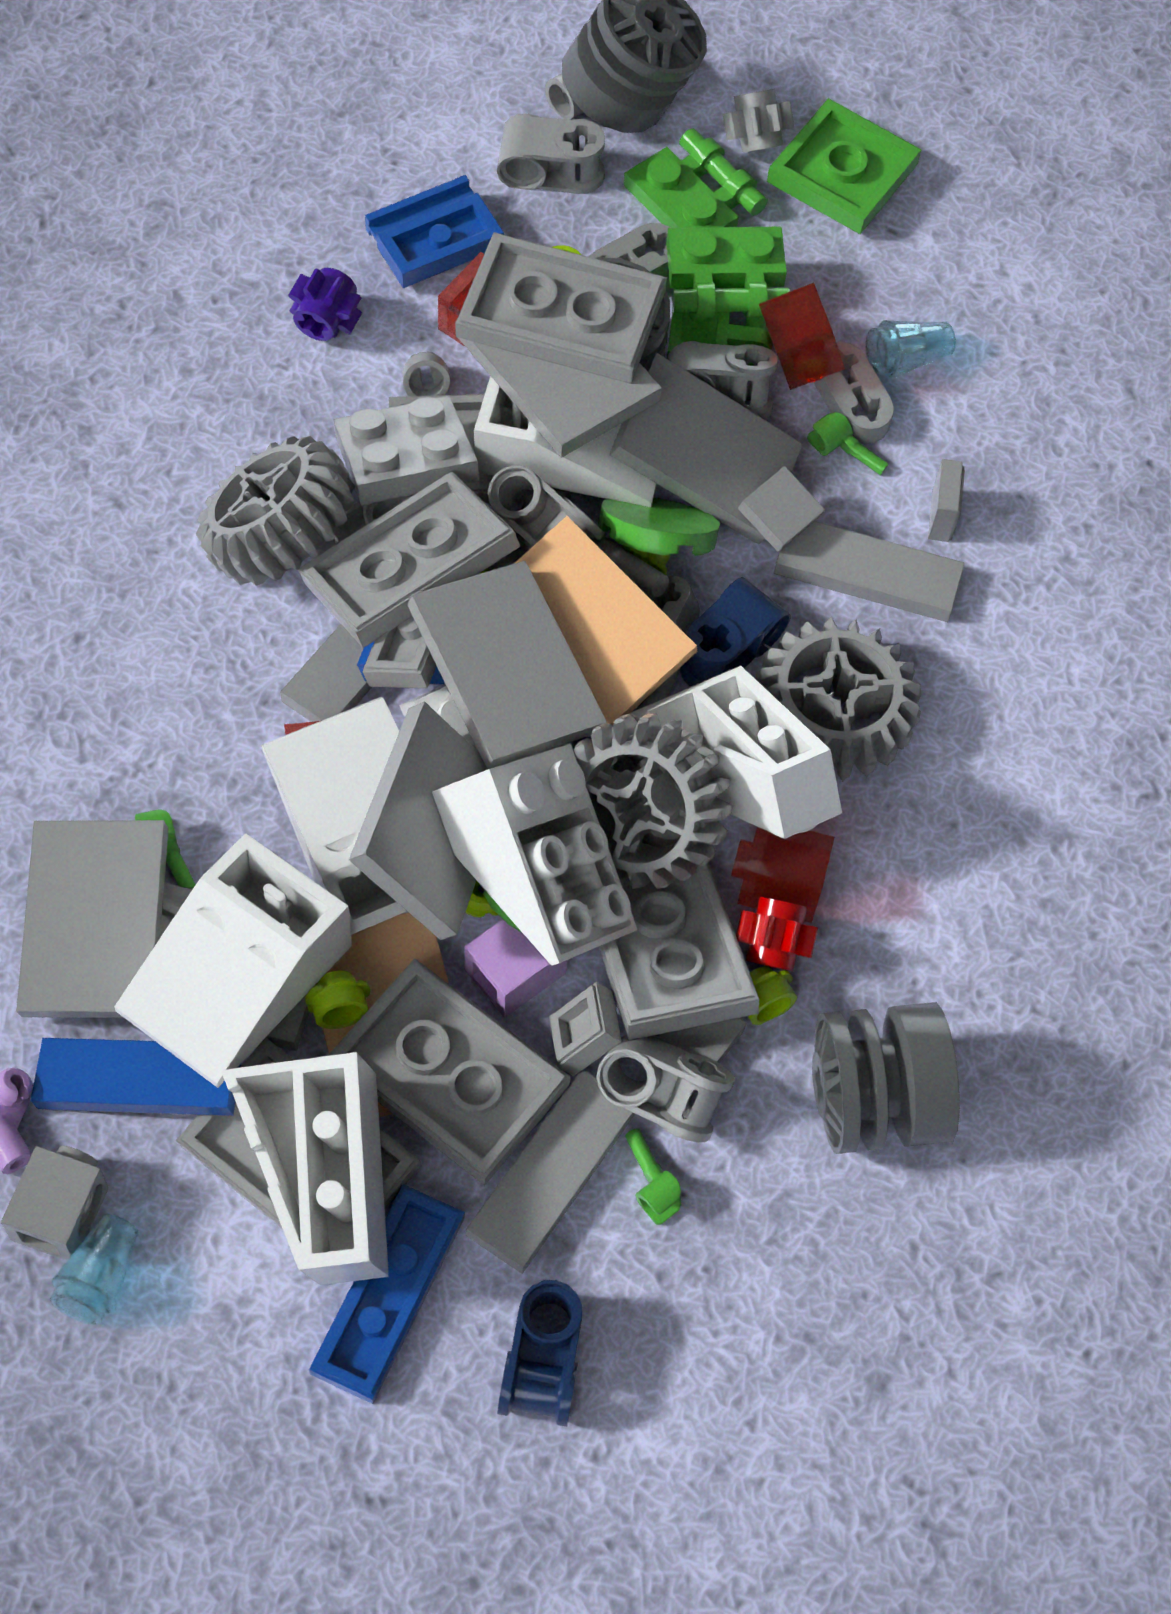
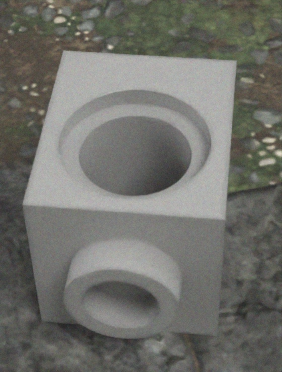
(55, 1201)

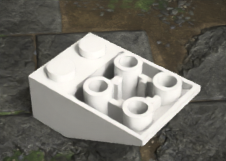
(508, 438)
(327, 788)
(539, 852)
(236, 959)

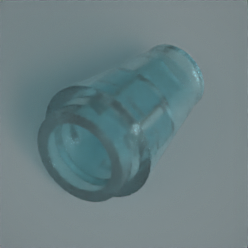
(908, 345)
(96, 1271)

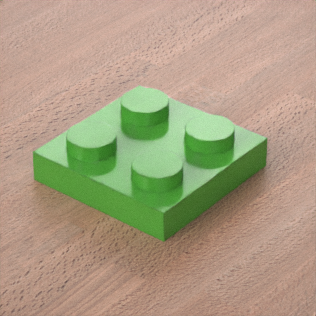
(843, 166)

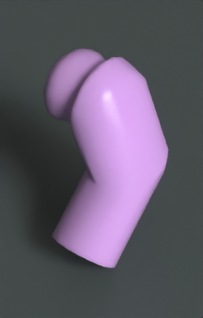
(14, 1100)

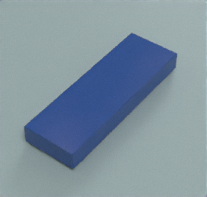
(122, 1079)
(382, 1310)

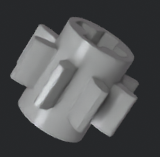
(758, 120)

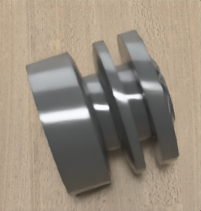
(633, 61)
(898, 1077)

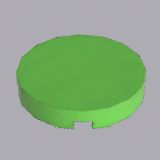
(659, 527)

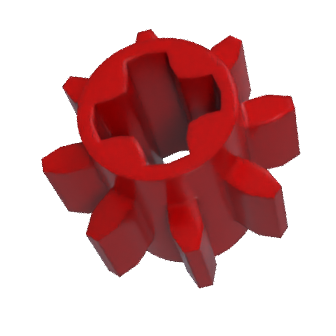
(776, 934)

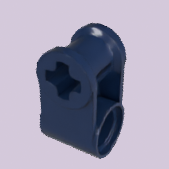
(733, 632)
(541, 1365)

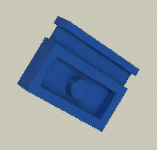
(432, 231)

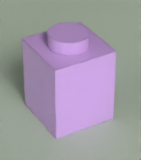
(509, 967)

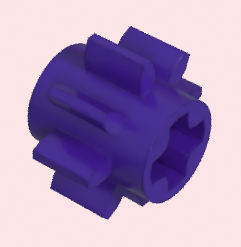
(325, 304)

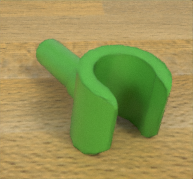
(835, 432)
(173, 855)
(662, 1194)

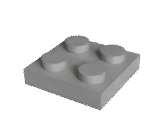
(404, 448)

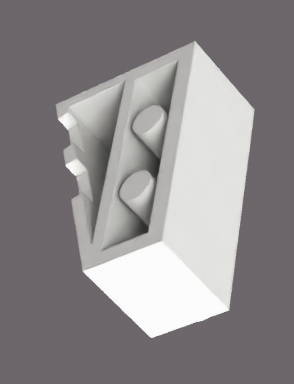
(774, 762)
(321, 1159)

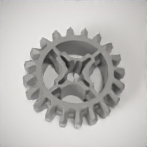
(275, 510)
(862, 675)
(690, 814)

